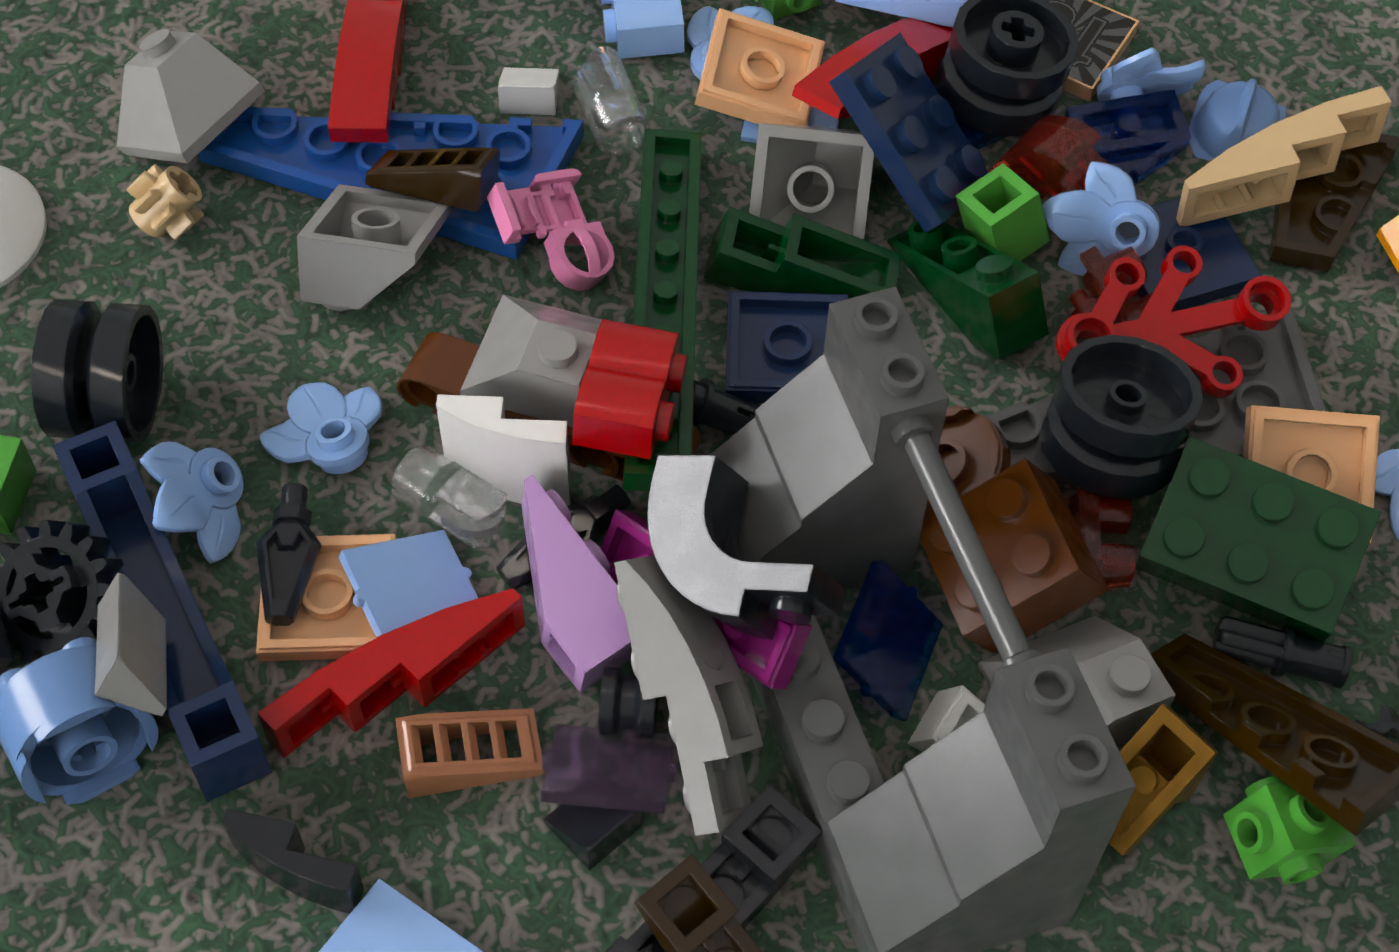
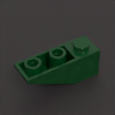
(979, 287)

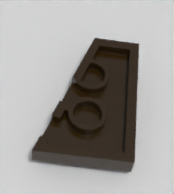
(1327, 206)

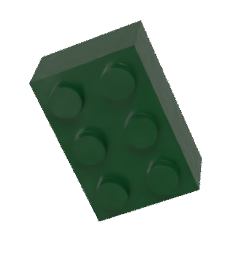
(1258, 540)

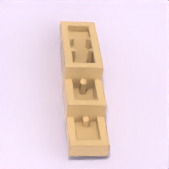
(1267, 164)

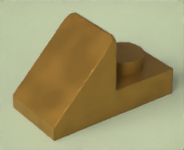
(1166, 766)

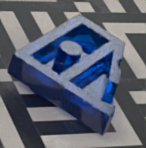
(1136, 131)

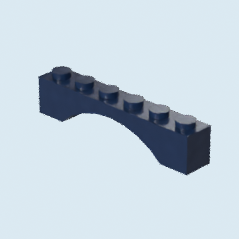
(199, 688)

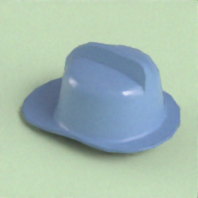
(1229, 115)

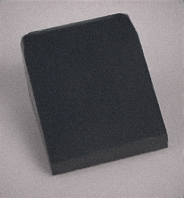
(592, 831)

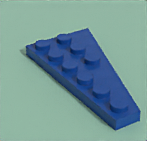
(300, 157)

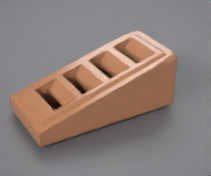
(450, 775)

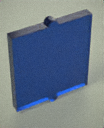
(888, 641)

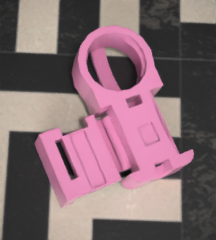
(559, 213)

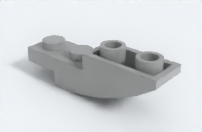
(688, 660)

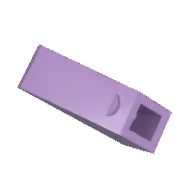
(572, 591)

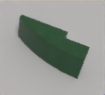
(797, 258)

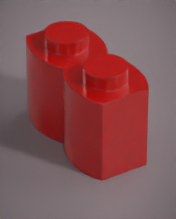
(627, 389)

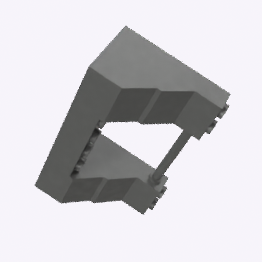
(1011, 808)

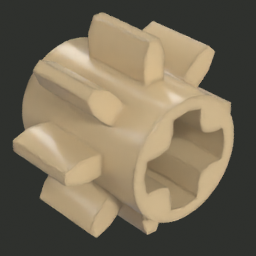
(165, 201)

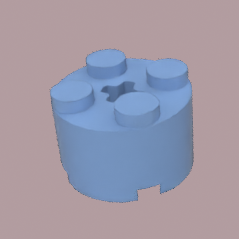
(62, 733)

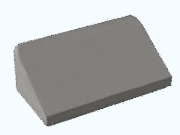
(130, 649)

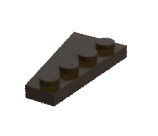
(1303, 743)

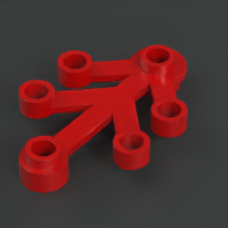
(1167, 328)

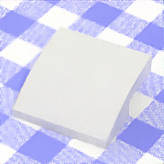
(503, 448)

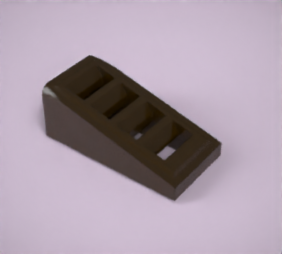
(441, 176)

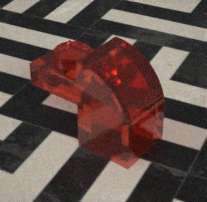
(1053, 155)

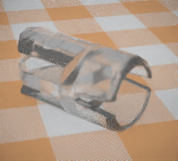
(609, 102)
(451, 497)

